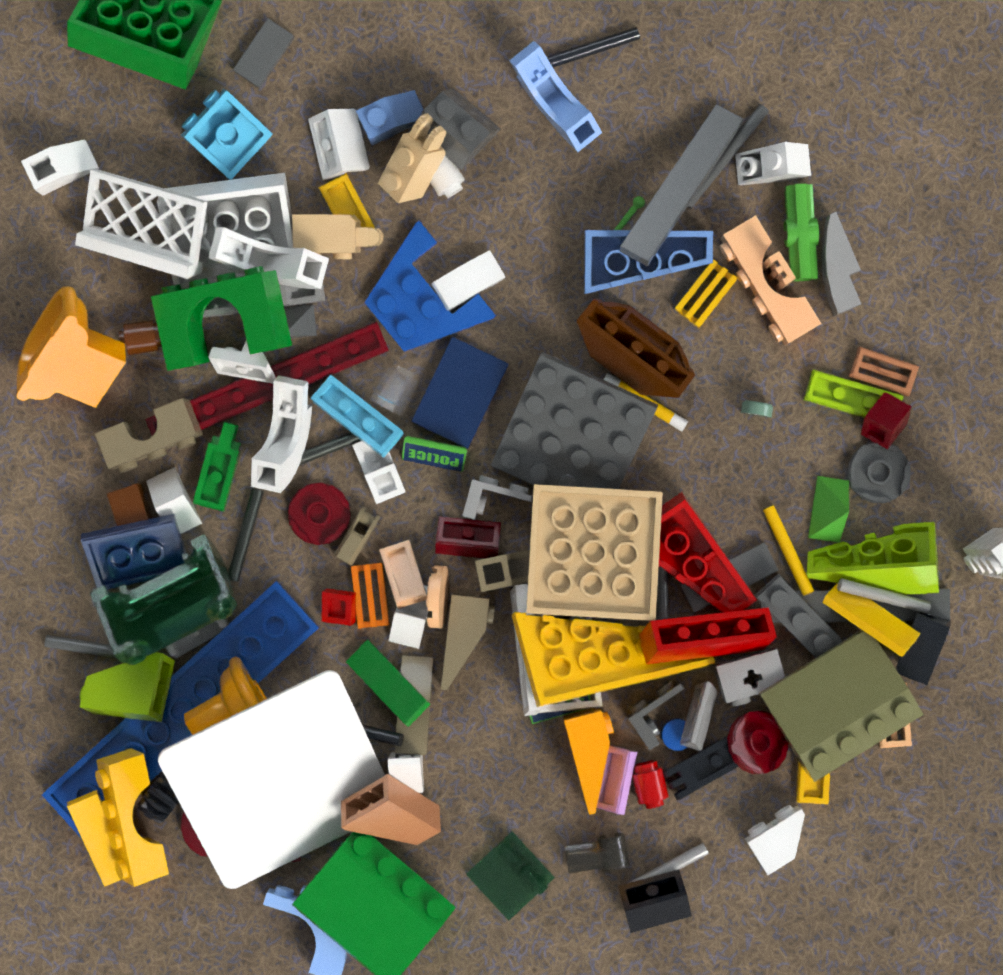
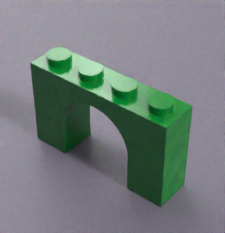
(254, 296)

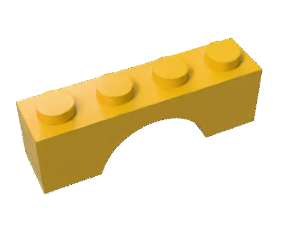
(122, 780)

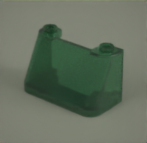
(166, 606)

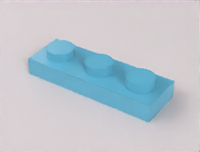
(357, 416)

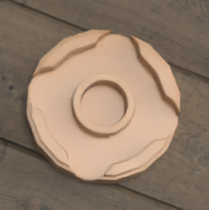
(437, 596)

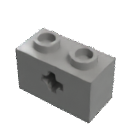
(732, 672)

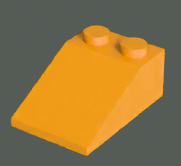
(590, 746)

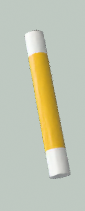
(661, 412)

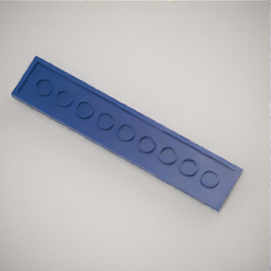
(258, 636)

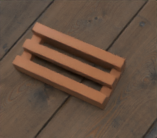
(858, 363)

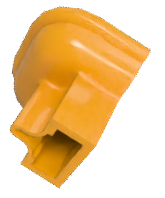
(67, 355)
(236, 695)

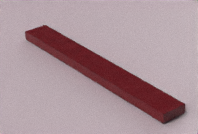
(307, 366)

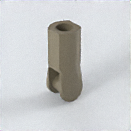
(354, 541)

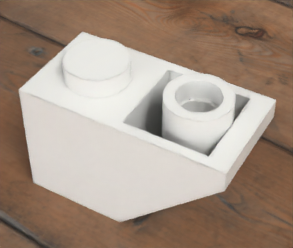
(773, 163)
(59, 165)
(778, 840)

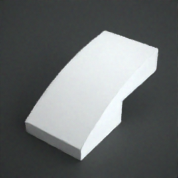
(468, 280)
(379, 473)

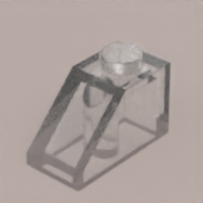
(394, 390)

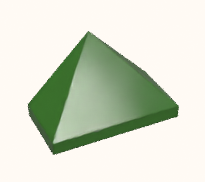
(829, 509)

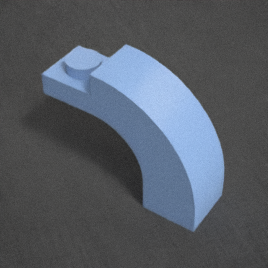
(553, 98)
(328, 956)

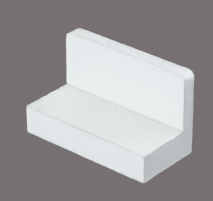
(338, 142)

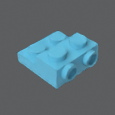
(225, 133)

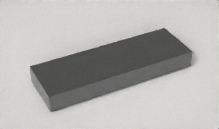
(751, 566)

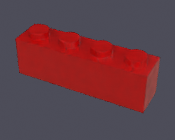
(707, 635)

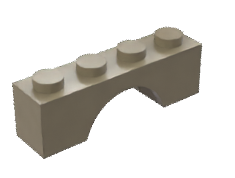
(503, 570)

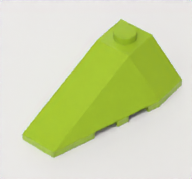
(896, 562)

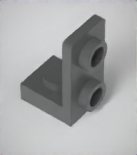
(646, 728)

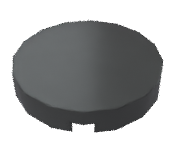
(867, 473)

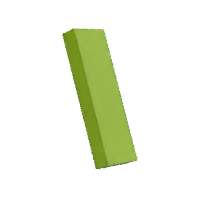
(842, 394)

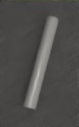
(884, 596)
(678, 862)

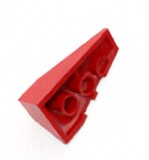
(697, 559)

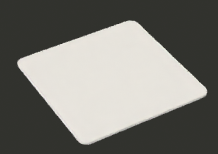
(272, 777)

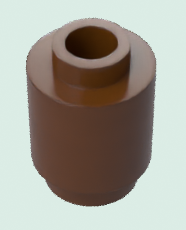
(140, 337)

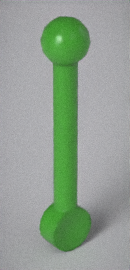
(638, 202)

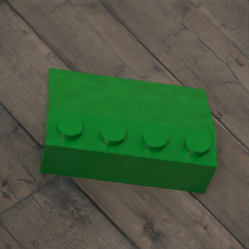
(145, 35)
(373, 905)

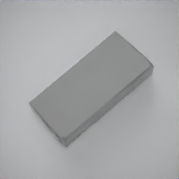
(699, 716)

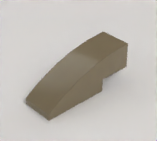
(418, 672)

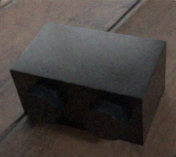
(655, 901)

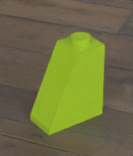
(129, 689)

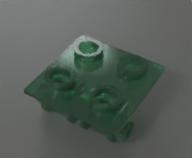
(510, 875)

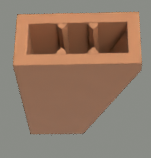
(391, 812)

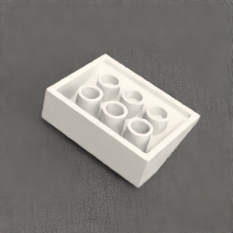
(247, 206)

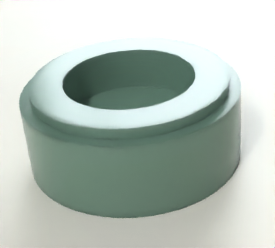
(757, 409)

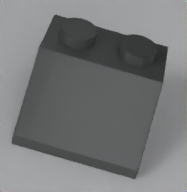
(465, 126)

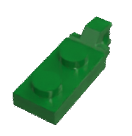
(218, 469)

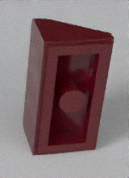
(467, 537)

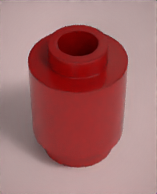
(649, 784)

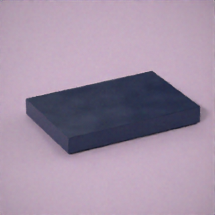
(460, 392)
(133, 551)

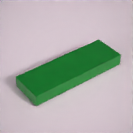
(388, 683)

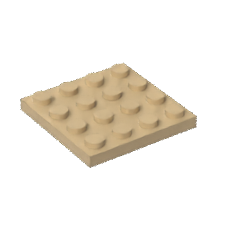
(594, 552)

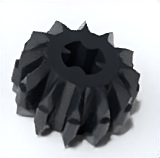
(158, 800)

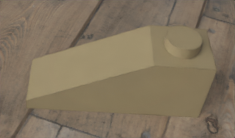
(465, 628)

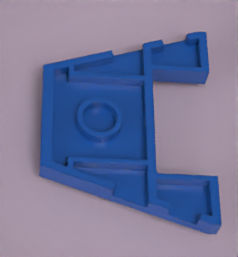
(411, 307)

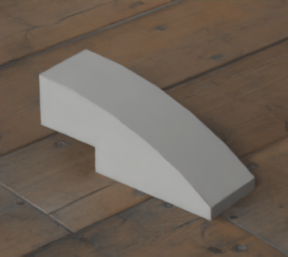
(838, 266)

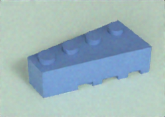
(606, 263)

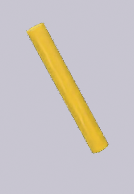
(788, 550)

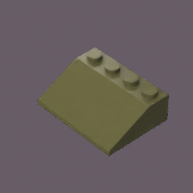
(840, 704)

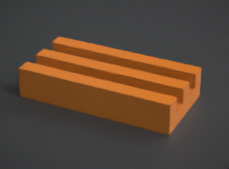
(370, 597)

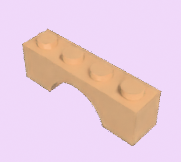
(787, 315)

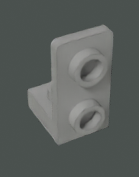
(476, 501)

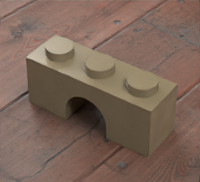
(175, 427)

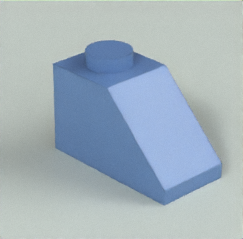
(389, 116)

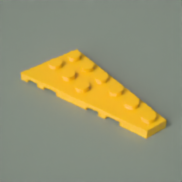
(586, 657)

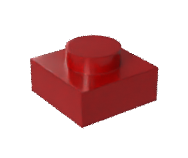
(338, 607)

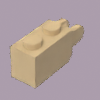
(414, 161)
(333, 234)

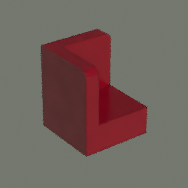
(886, 420)

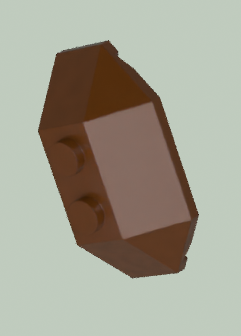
(635, 349)

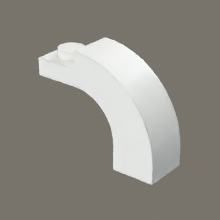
(293, 265)
(289, 430)

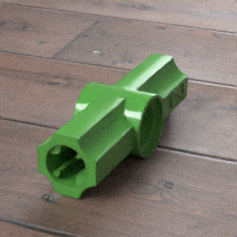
(801, 231)

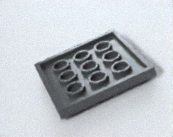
(573, 429)

